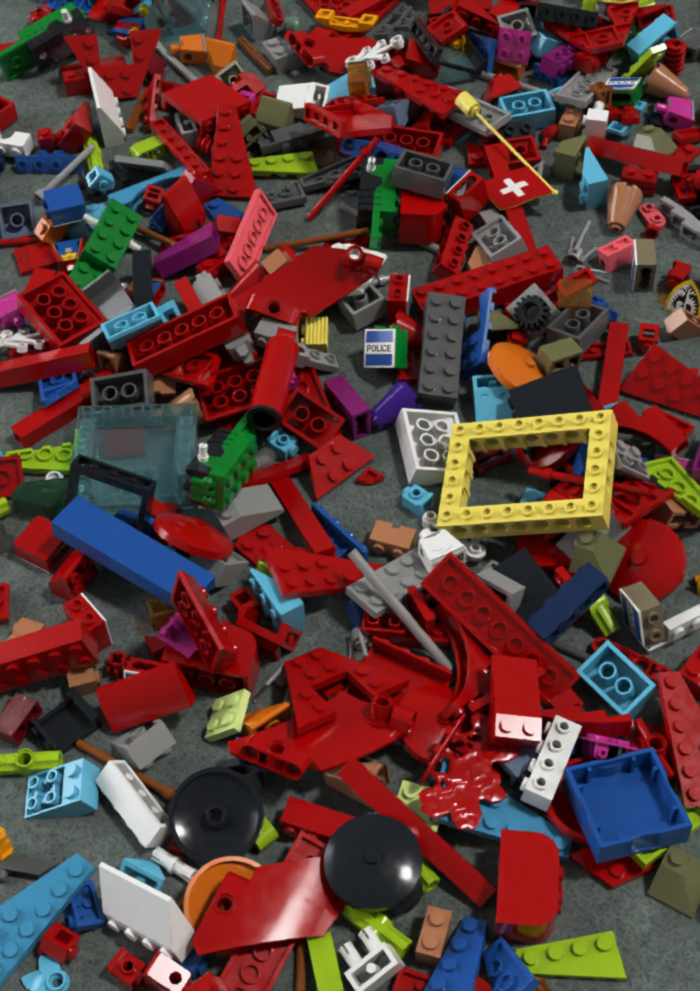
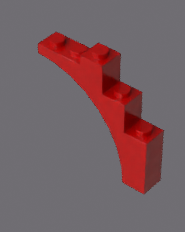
(651, 426)
(471, 664)

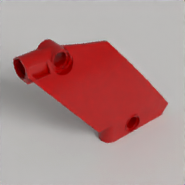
(333, 51)
(309, 283)
(355, 732)
(274, 906)

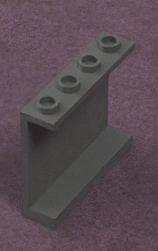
(111, 300)

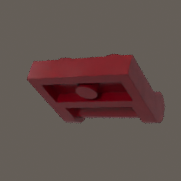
(481, 456)

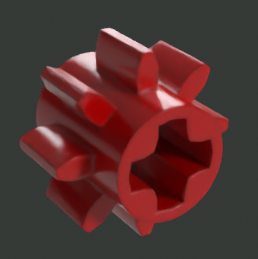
(117, 663)

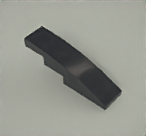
(142, 277)

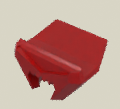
(111, 10)

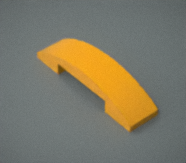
(346, 24)

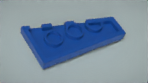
(461, 959)

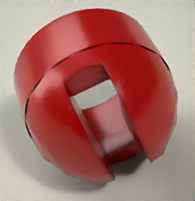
(651, 231)

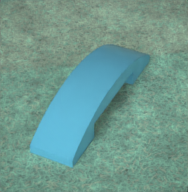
(616, 126)

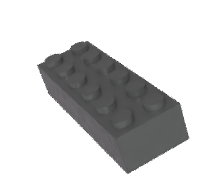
(440, 350)

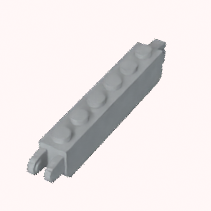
(208, 289)

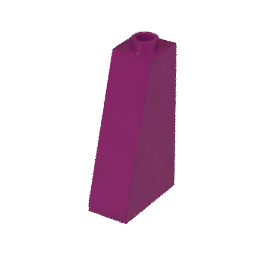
(188, 251)
(349, 406)

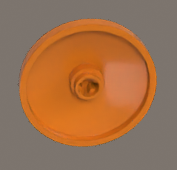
(513, 365)
(206, 884)

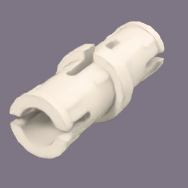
(173, 864)

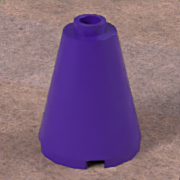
(389, 407)

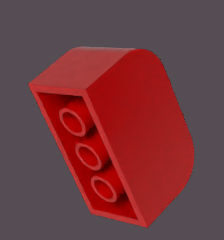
(421, 218)
(229, 680)
(527, 887)

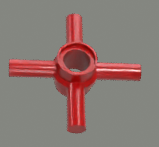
(658, 742)

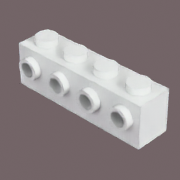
(550, 764)
(134, 803)

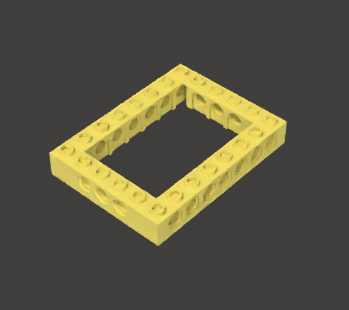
(558, 516)

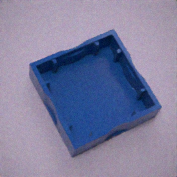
(626, 805)

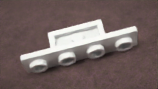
(678, 627)

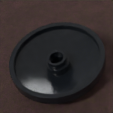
(215, 815)
(373, 863)

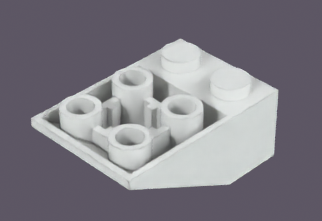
(303, 93)

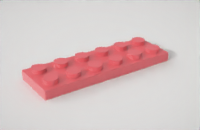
(251, 234)

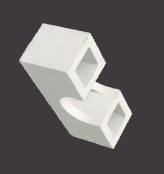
(17, 144)

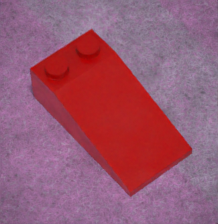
(514, 702)

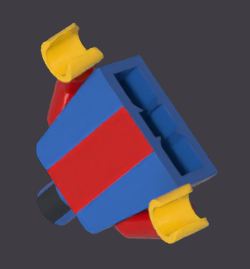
(124, 25)

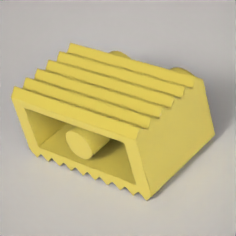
(316, 333)

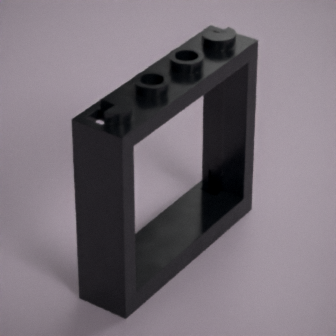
(115, 477)

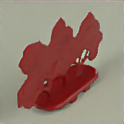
(468, 777)

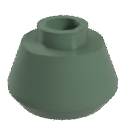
(291, 24)

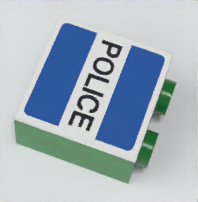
(625, 90)
(386, 347)

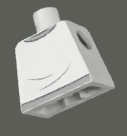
(435, 546)

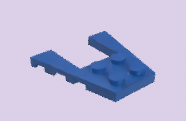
(476, 347)

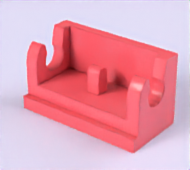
(615, 253)

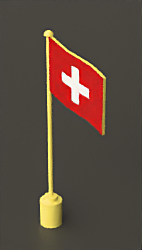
(515, 185)

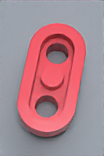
(651, 215)

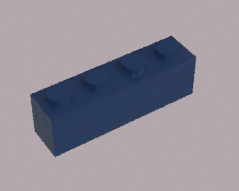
(568, 603)

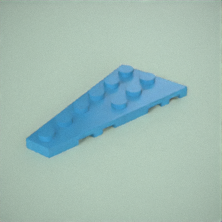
(510, 816)
(35, 910)

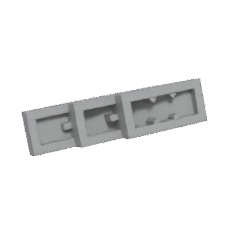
(681, 219)

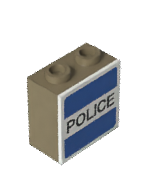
(643, 265)
(642, 614)

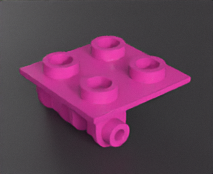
(514, 46)
(177, 636)
(598, 746)

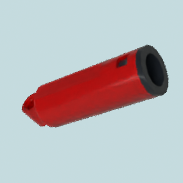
(273, 382)

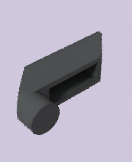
(25, 867)

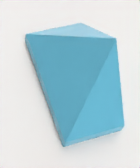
(144, 871)

